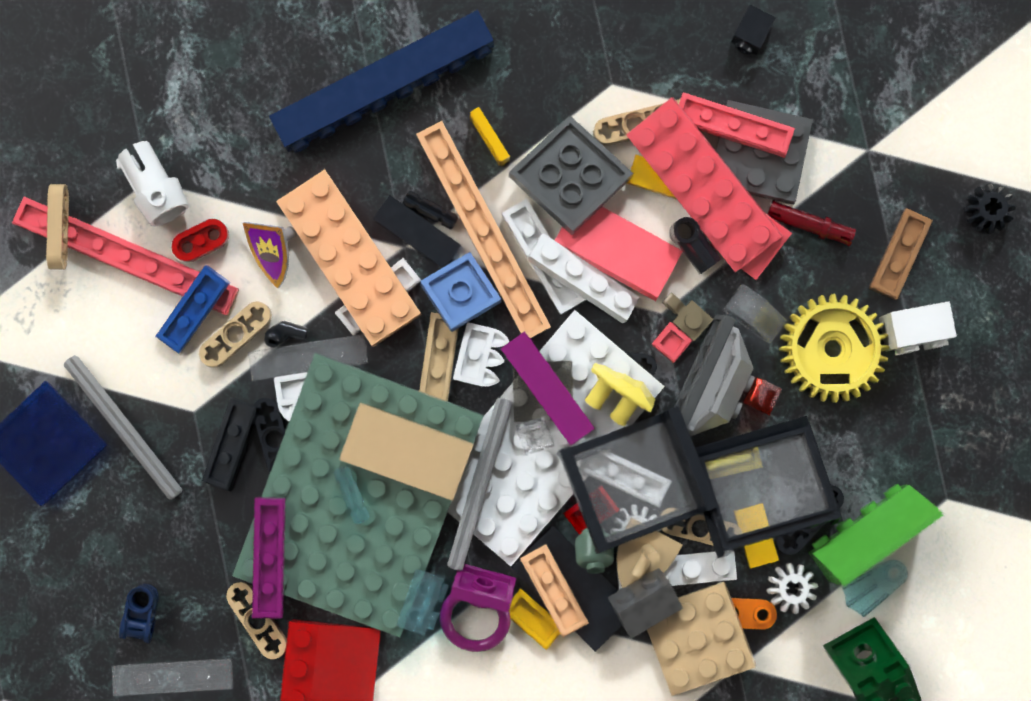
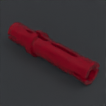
(823, 227)

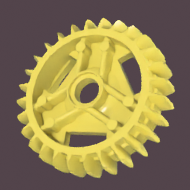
(853, 359)

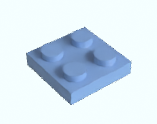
(460, 291)

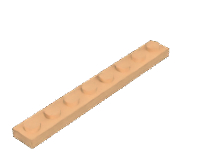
(483, 230)

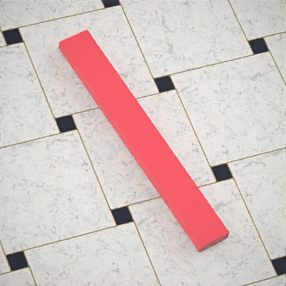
(120, 253)

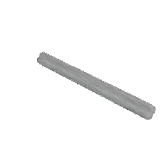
(123, 427)
(479, 484)

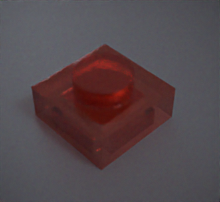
(762, 396)

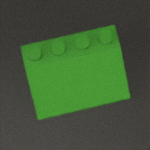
(873, 534)

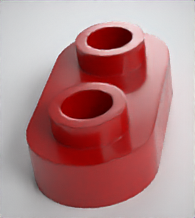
(200, 239)

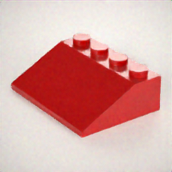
(330, 662)

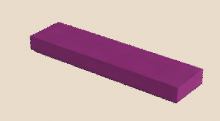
(547, 388)
(269, 557)

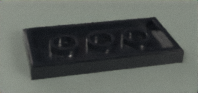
(589, 589)

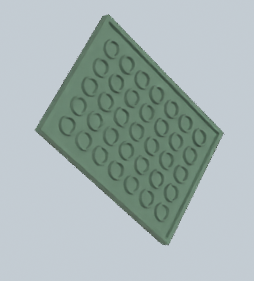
(328, 558)

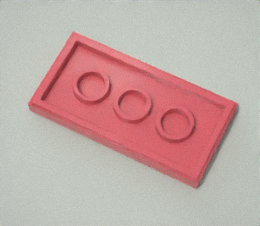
(623, 251)

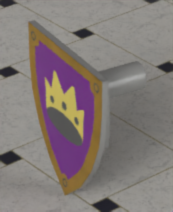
(270, 249)

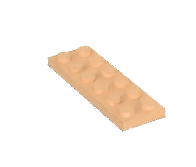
(349, 258)

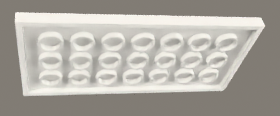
(532, 488)

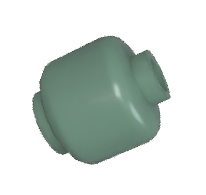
(588, 558)

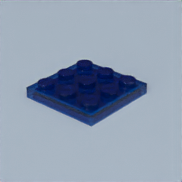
(46, 443)

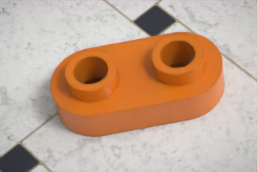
(748, 610)

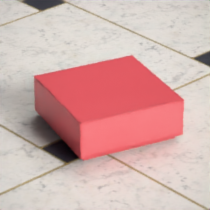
(671, 342)

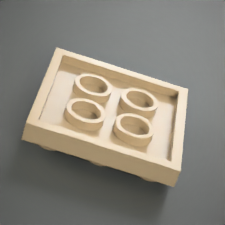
(701, 641)

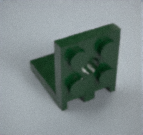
(881, 675)

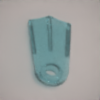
(874, 587)

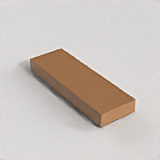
(900, 254)

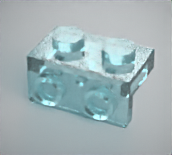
(421, 601)

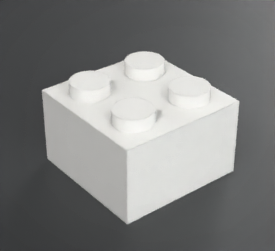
(918, 326)

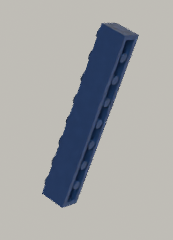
(382, 81)

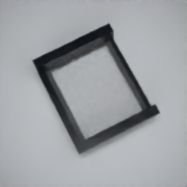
(637, 479)
(766, 485)

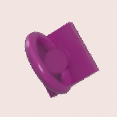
(483, 590)

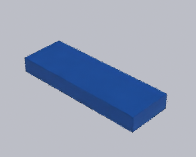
(192, 309)

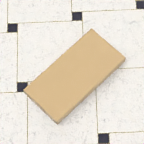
(406, 451)

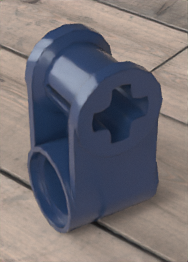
(138, 619)

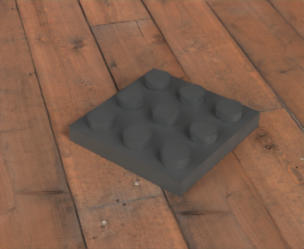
(763, 172)
(570, 175)

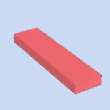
(737, 125)

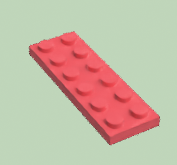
(704, 184)

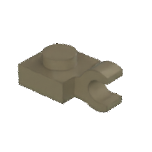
(689, 318)

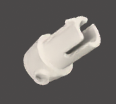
(157, 195)

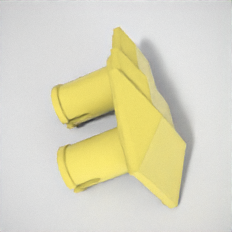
(633, 392)

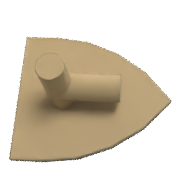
(644, 556)

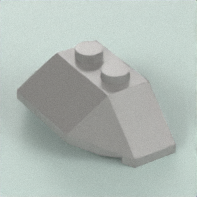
(724, 386)

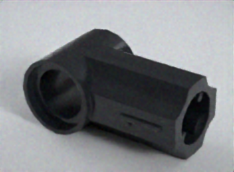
(696, 247)

